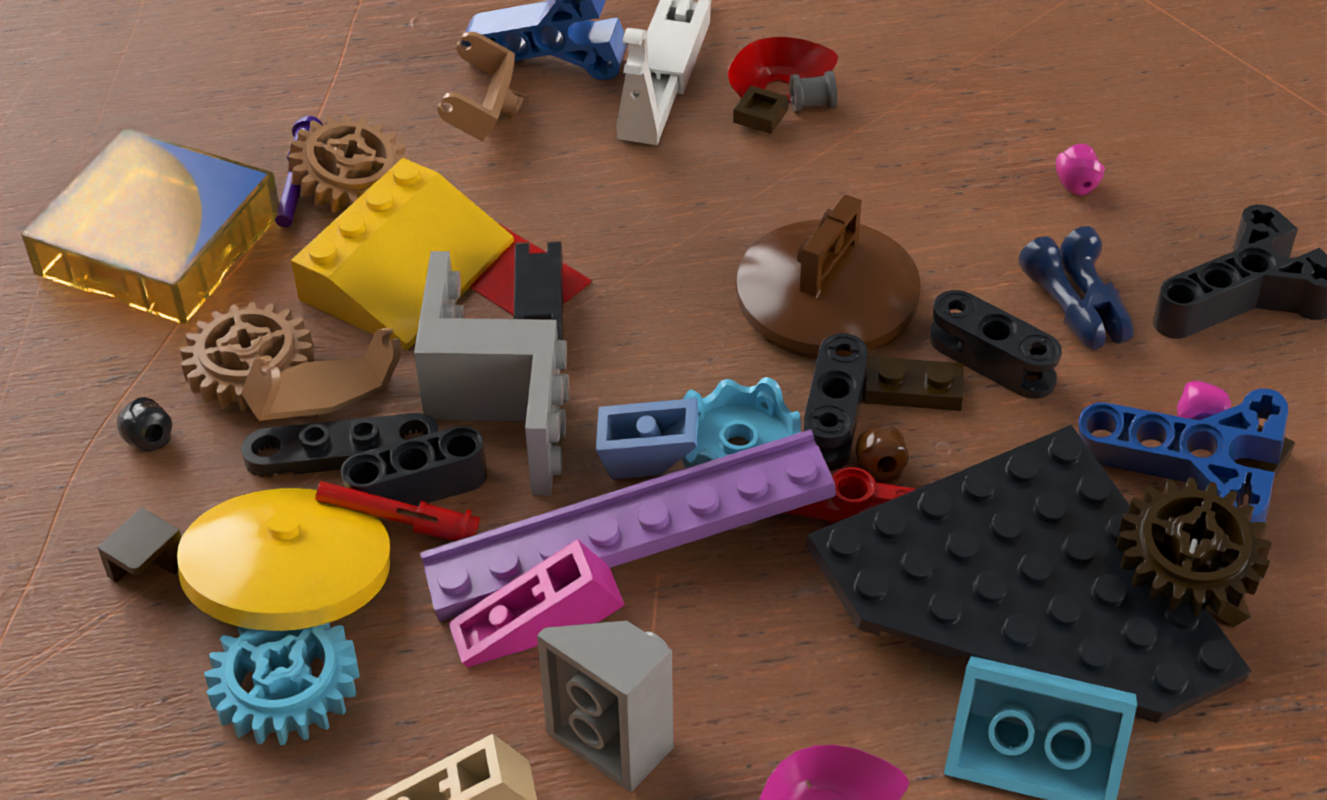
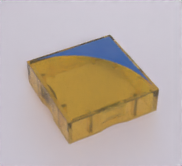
(152, 224)

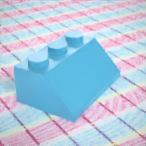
(1040, 733)

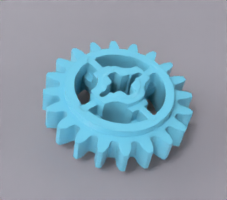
(284, 689)

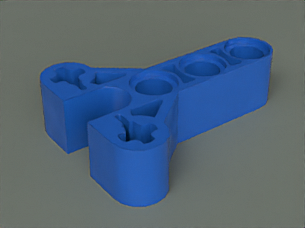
(557, 30)
(1226, 435)

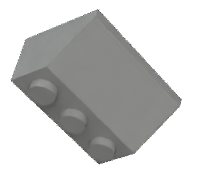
(609, 696)

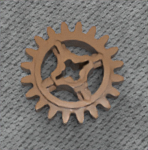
(341, 159)
(225, 349)

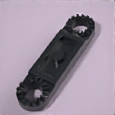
(327, 444)

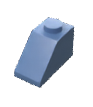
(646, 436)

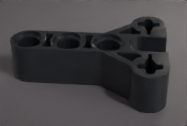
(1248, 278)

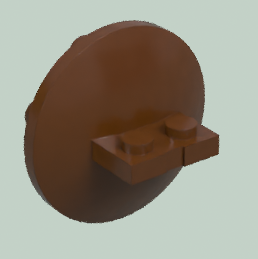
(828, 281)

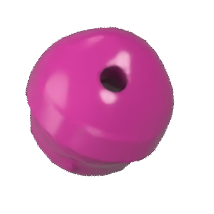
(1079, 169)
(1202, 401)

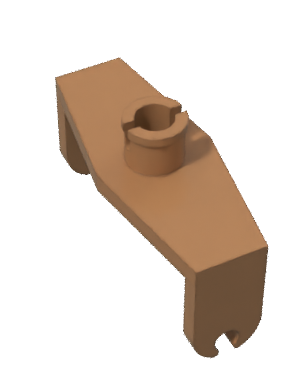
(467, 114)
(321, 385)

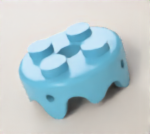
(740, 411)

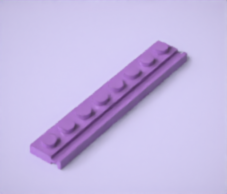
(635, 519)

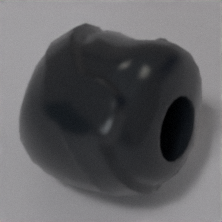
(144, 424)

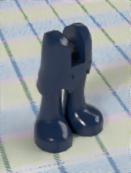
(1102, 302)

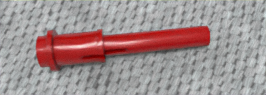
(449, 526)

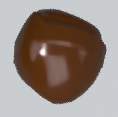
(882, 452)

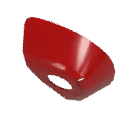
(783, 58)

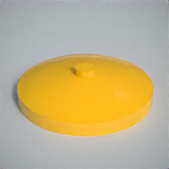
(282, 560)

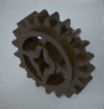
(1159, 537)

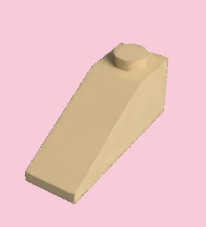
(478, 772)

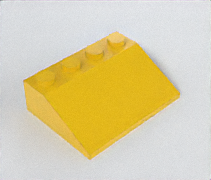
(378, 251)

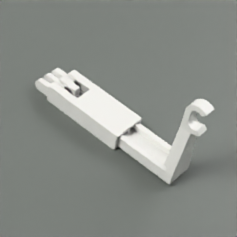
(659, 67)

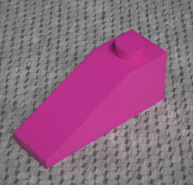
(558, 592)

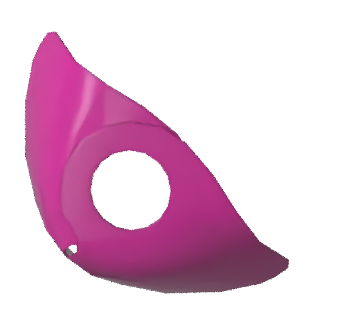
(834, 775)

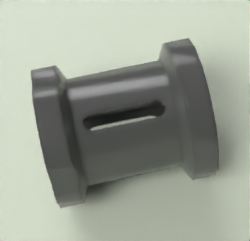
(813, 91)

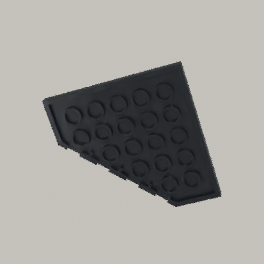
(1027, 574)

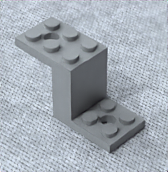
(492, 370)

